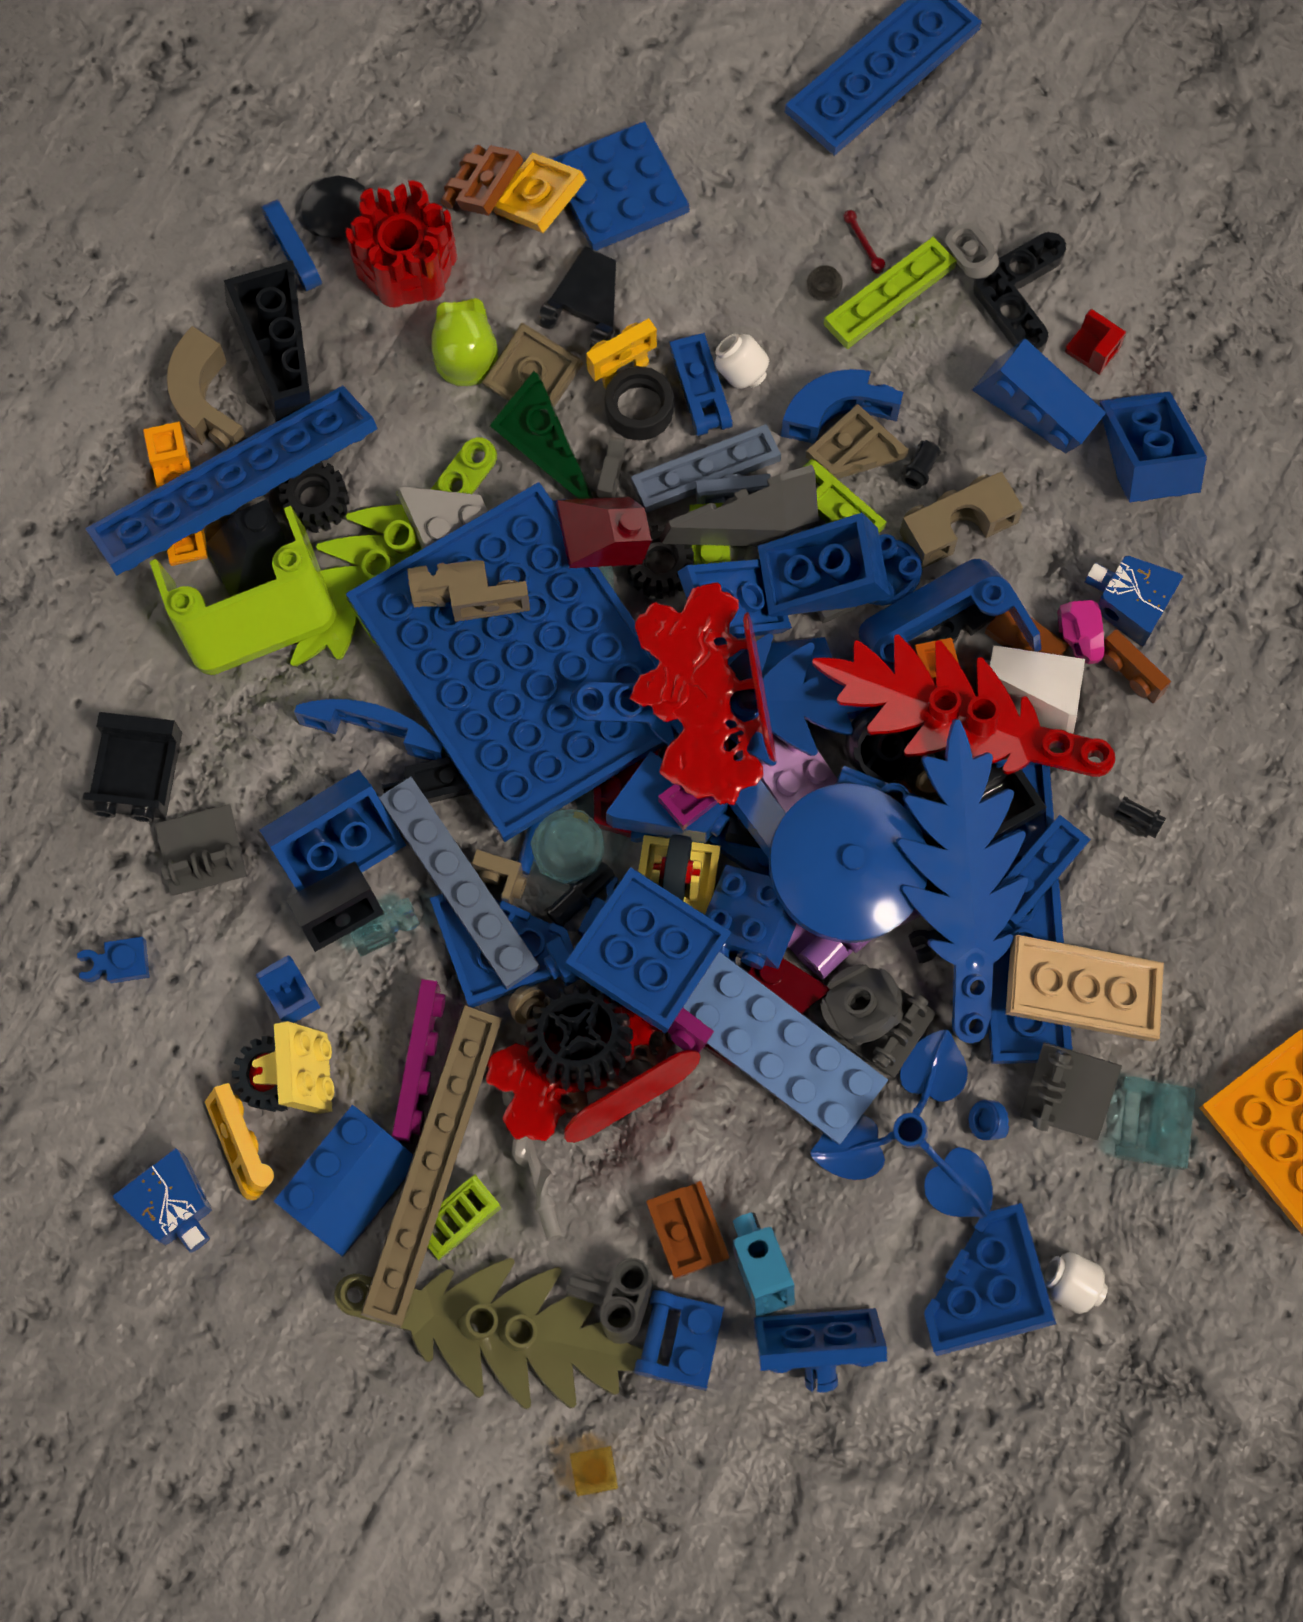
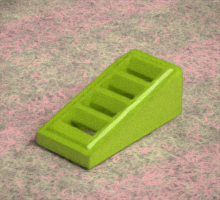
(460, 1195)

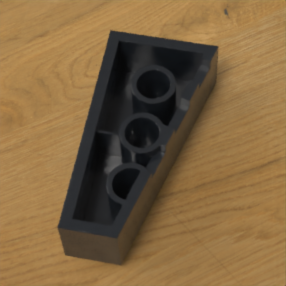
(271, 331)

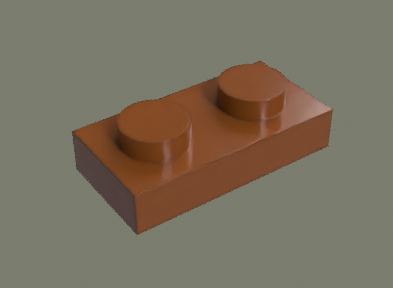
(1143, 675)

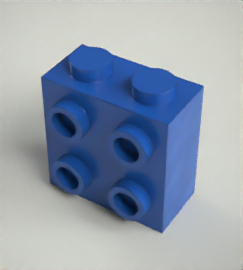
(751, 911)

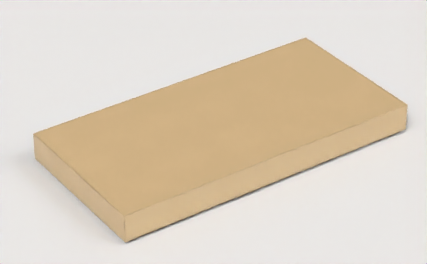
(1084, 988)

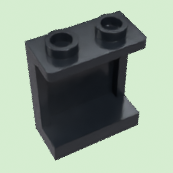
(134, 767)

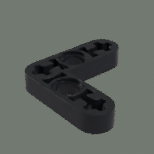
(1010, 282)

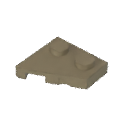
(856, 445)

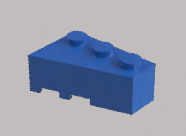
(1040, 397)

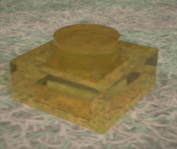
(594, 1471)

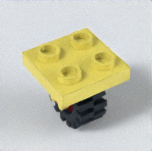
(287, 1070)

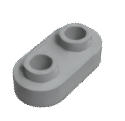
(972, 250)

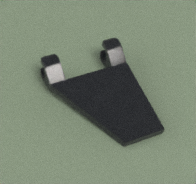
(587, 292)

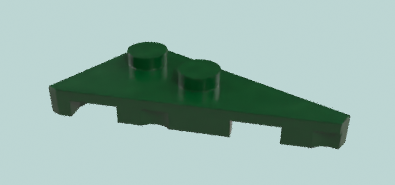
(536, 431)

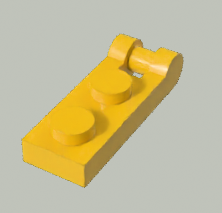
(237, 1142)

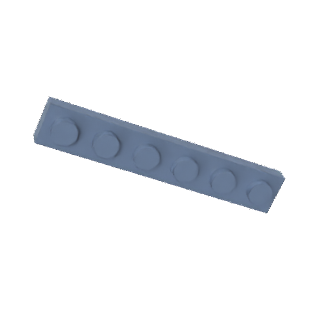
(459, 883)

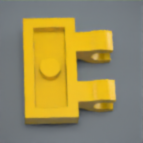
(628, 346)

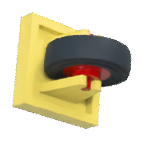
(681, 867)

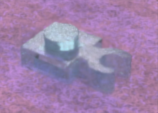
(382, 929)

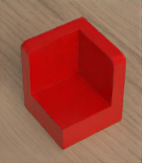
(1096, 342)

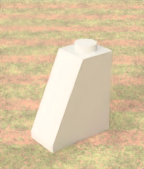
(1045, 679)

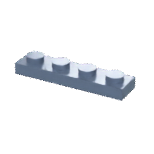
(731, 456)

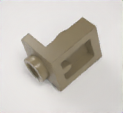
(496, 869)

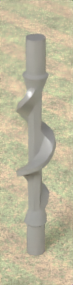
(541, 1175)

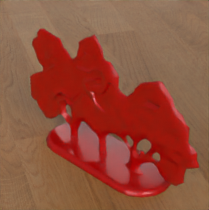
(696, 689)

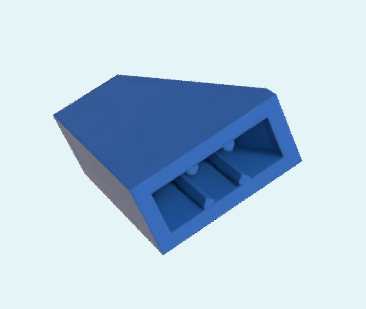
(640, 811)

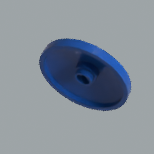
(841, 864)

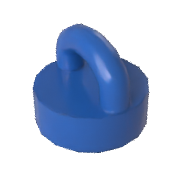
(989, 1120)

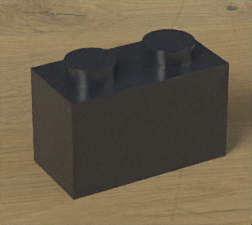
(335, 906)

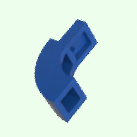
(837, 395)

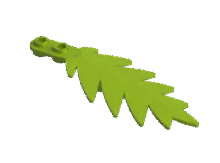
(380, 552)

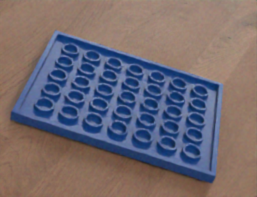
(505, 682)

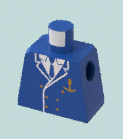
(1134, 595)
(168, 1202)

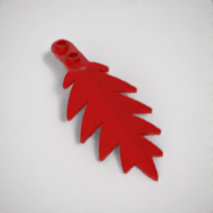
(988, 719)

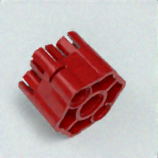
(398, 224)

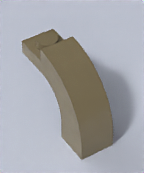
(189, 373)

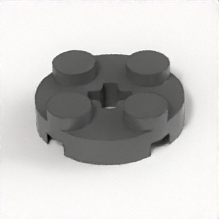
(873, 1021)

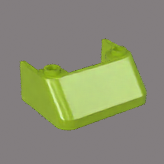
(256, 619)

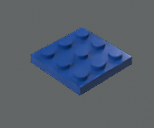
(624, 187)
(647, 950)

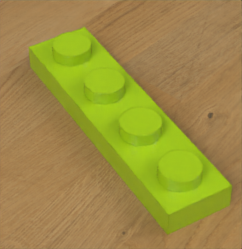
(889, 292)

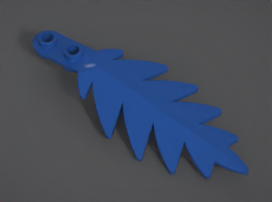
(786, 697)
(967, 872)

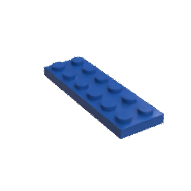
(880, 70)

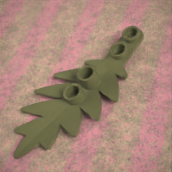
(507, 1332)

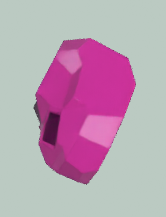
(1082, 629)

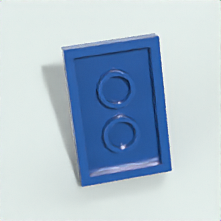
(744, 583)
(820, 1343)

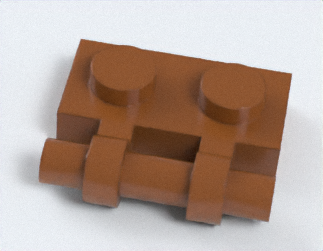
(481, 179)

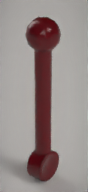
(877, 264)

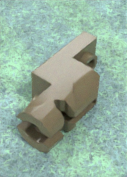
(467, 590)

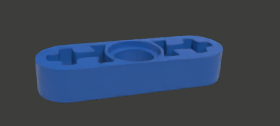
(291, 245)

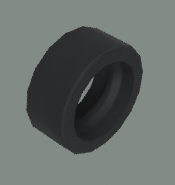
(643, 378)

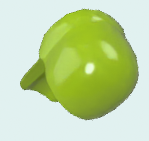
(463, 342)

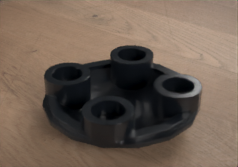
(332, 206)

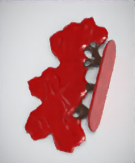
(539, 1105)

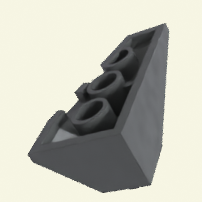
(752, 519)

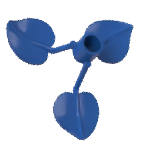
(960, 1182)

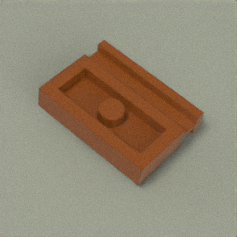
(687, 1230)

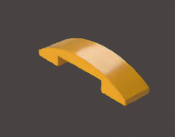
(169, 460)

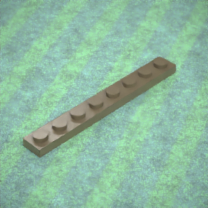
(431, 1168)

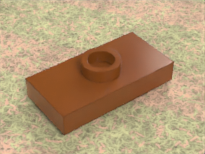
(1007, 633)

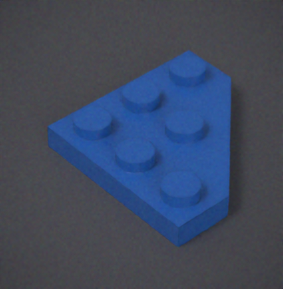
(473, 970)
(991, 1287)

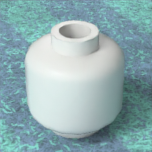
(741, 361)
(1075, 1282)

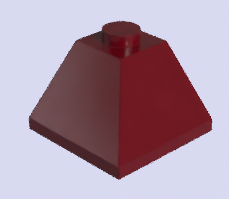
(604, 531)

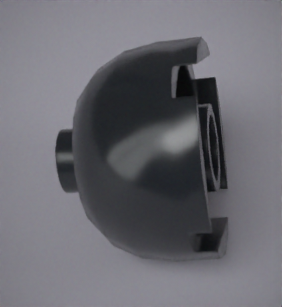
(880, 754)

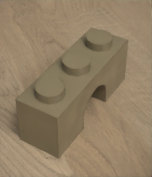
(986, 502)

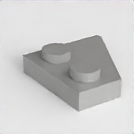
(438, 512)

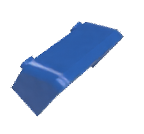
(939, 600)

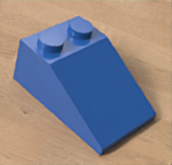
(1153, 447)
(824, 568)

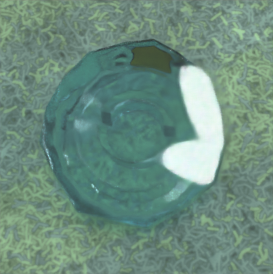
(568, 846)

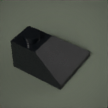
(246, 548)

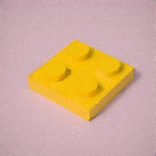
(539, 192)

